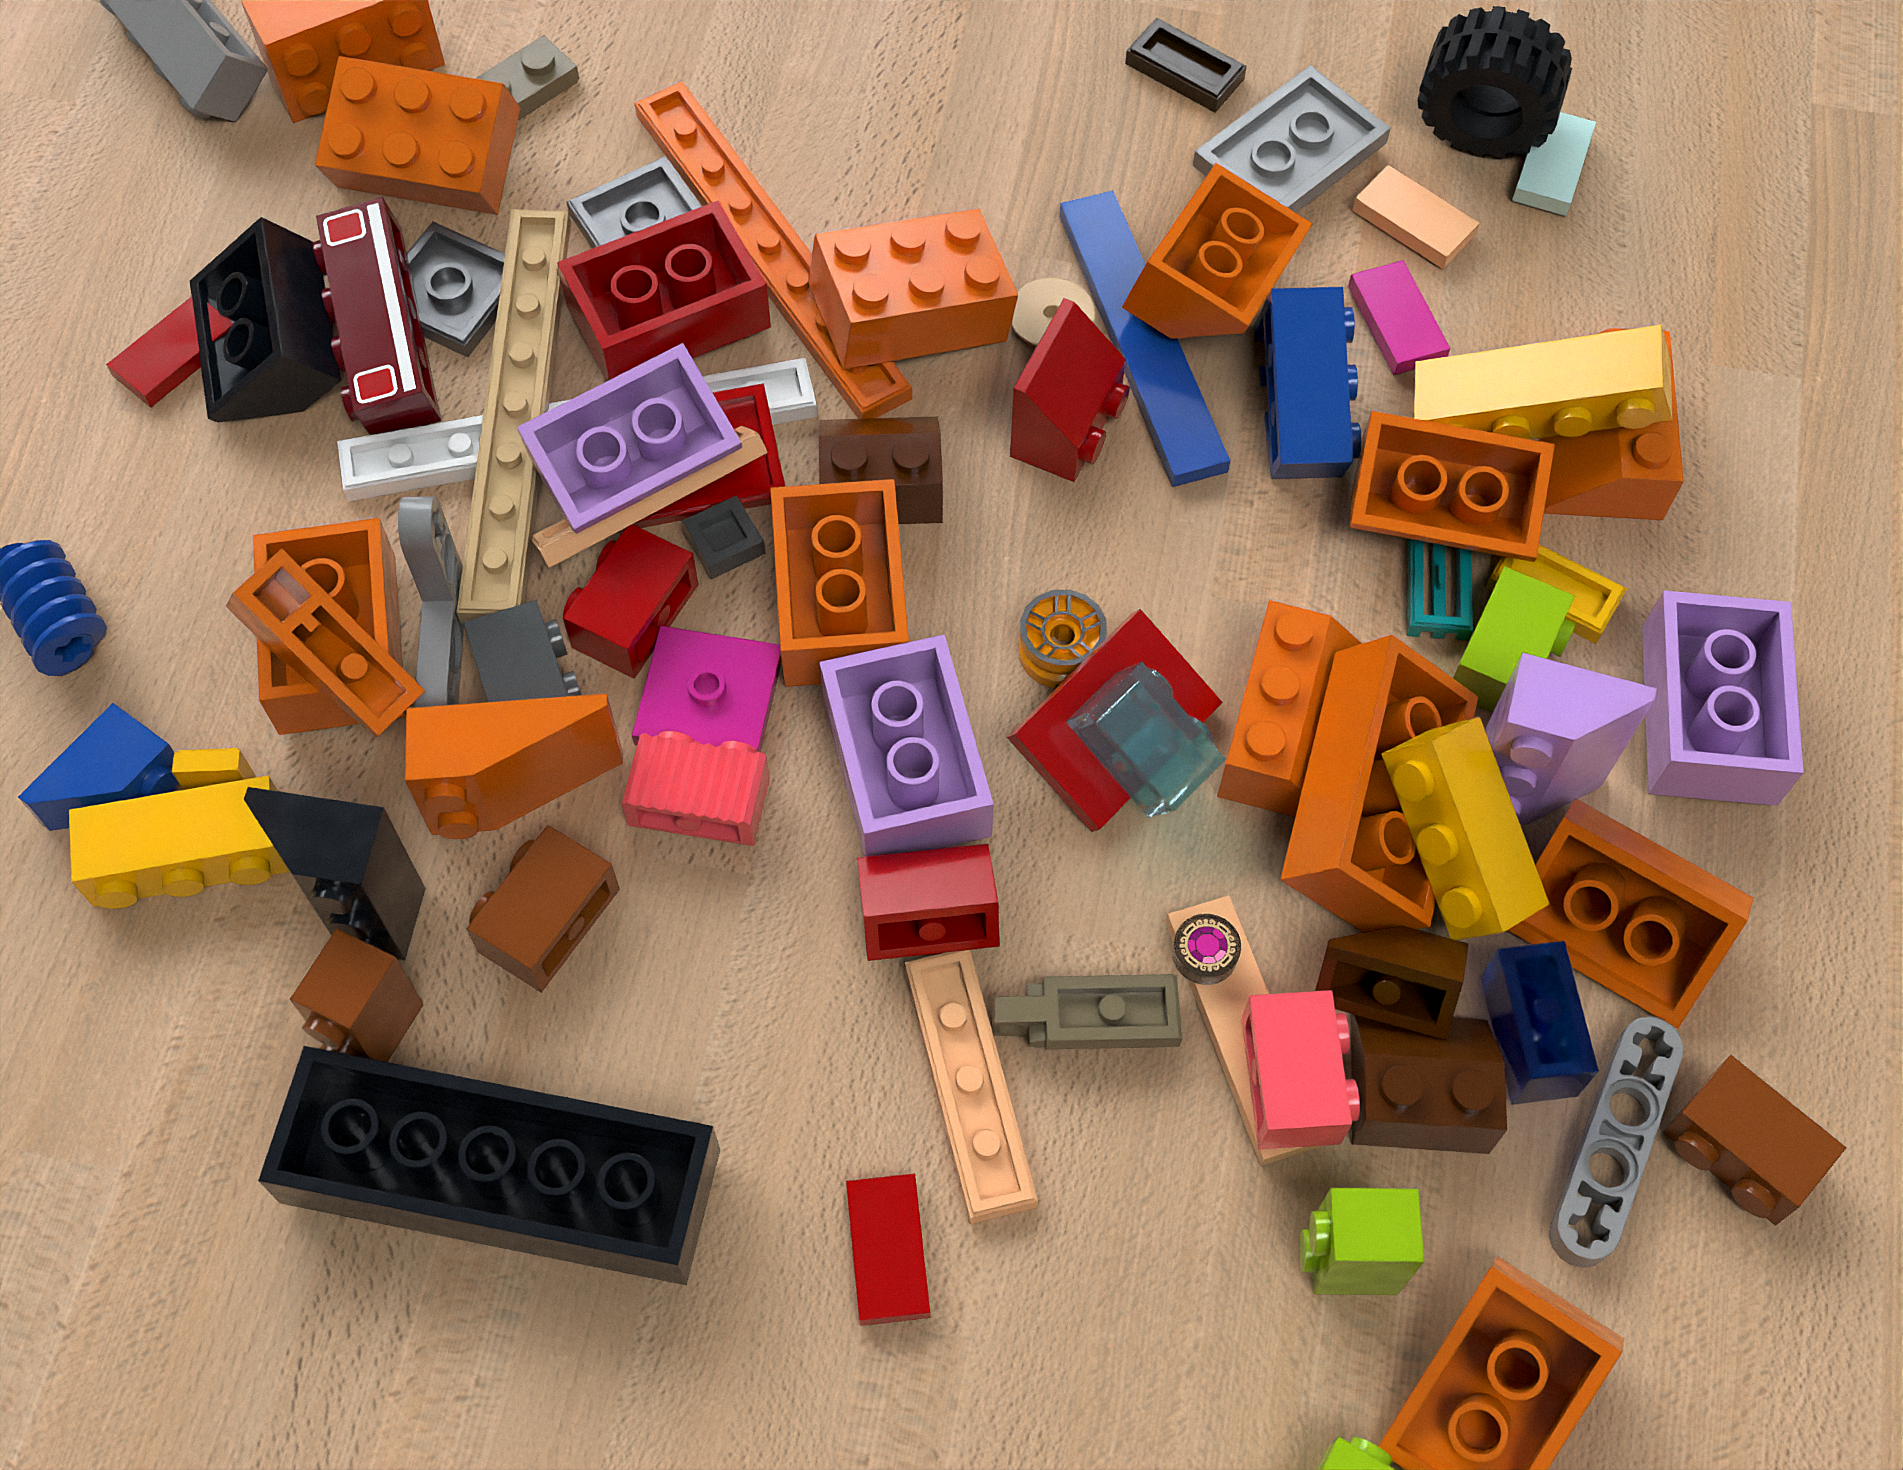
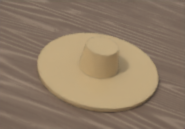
(1039, 302)

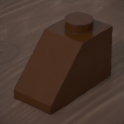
(1396, 977)

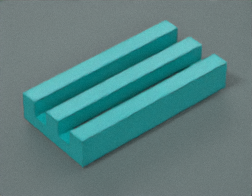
(1438, 622)

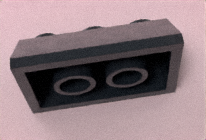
(280, 341)
(345, 864)

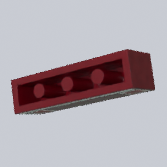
(375, 318)

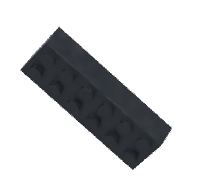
(492, 1164)

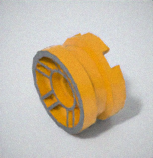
(1066, 617)

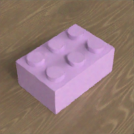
(1722, 698)
(906, 748)

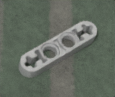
(1625, 1143)

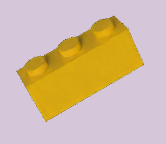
(1465, 829)
(170, 844)

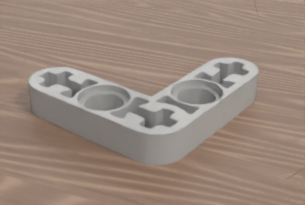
(437, 575)

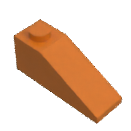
(323, 643)

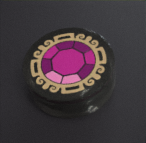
(1206, 949)

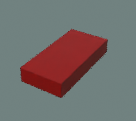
(165, 354)
(888, 1249)

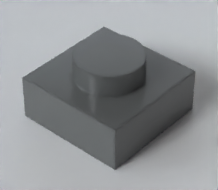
(723, 537)

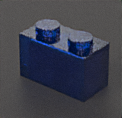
(1539, 1022)

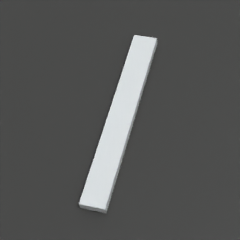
(449, 449)

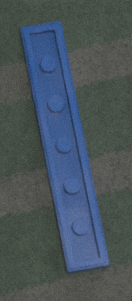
(1154, 362)

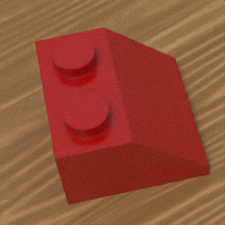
(1067, 395)

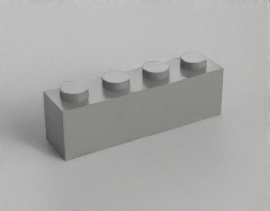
(194, 52)

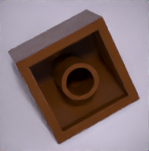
(888, 449)
(1428, 1088)

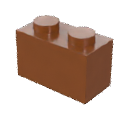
(542, 907)
(356, 999)
(1753, 1141)

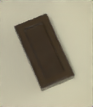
(1185, 65)

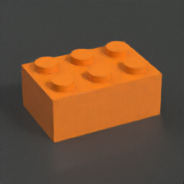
(306, 37)
(418, 135)
(911, 288)
(836, 573)
(360, 574)

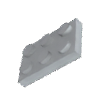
(1296, 140)

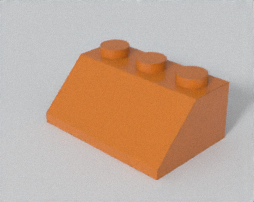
(1217, 260)
(1618, 469)
(1451, 486)
(1282, 707)
(1634, 913)

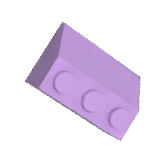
(628, 438)
(1561, 732)

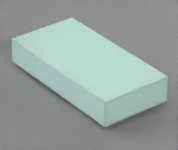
(1555, 167)

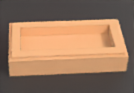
(1415, 216)

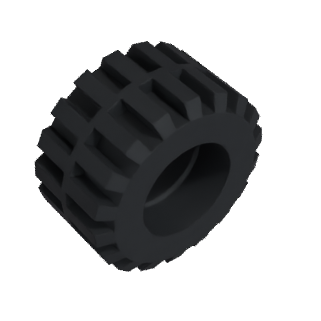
(1495, 82)

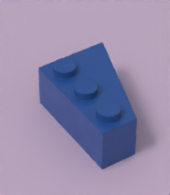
(1308, 382)

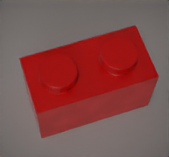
(632, 593)
(928, 902)

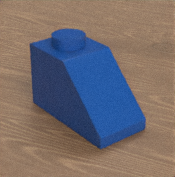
(104, 765)

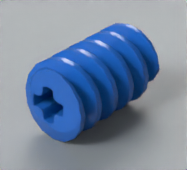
(48, 606)

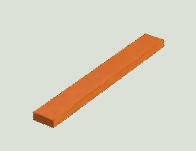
(718, 173)

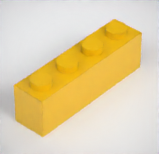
(1551, 386)

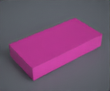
(1398, 316)

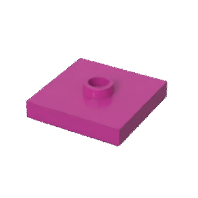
(709, 687)

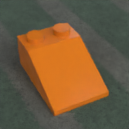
(503, 759)
(1504, 1381)

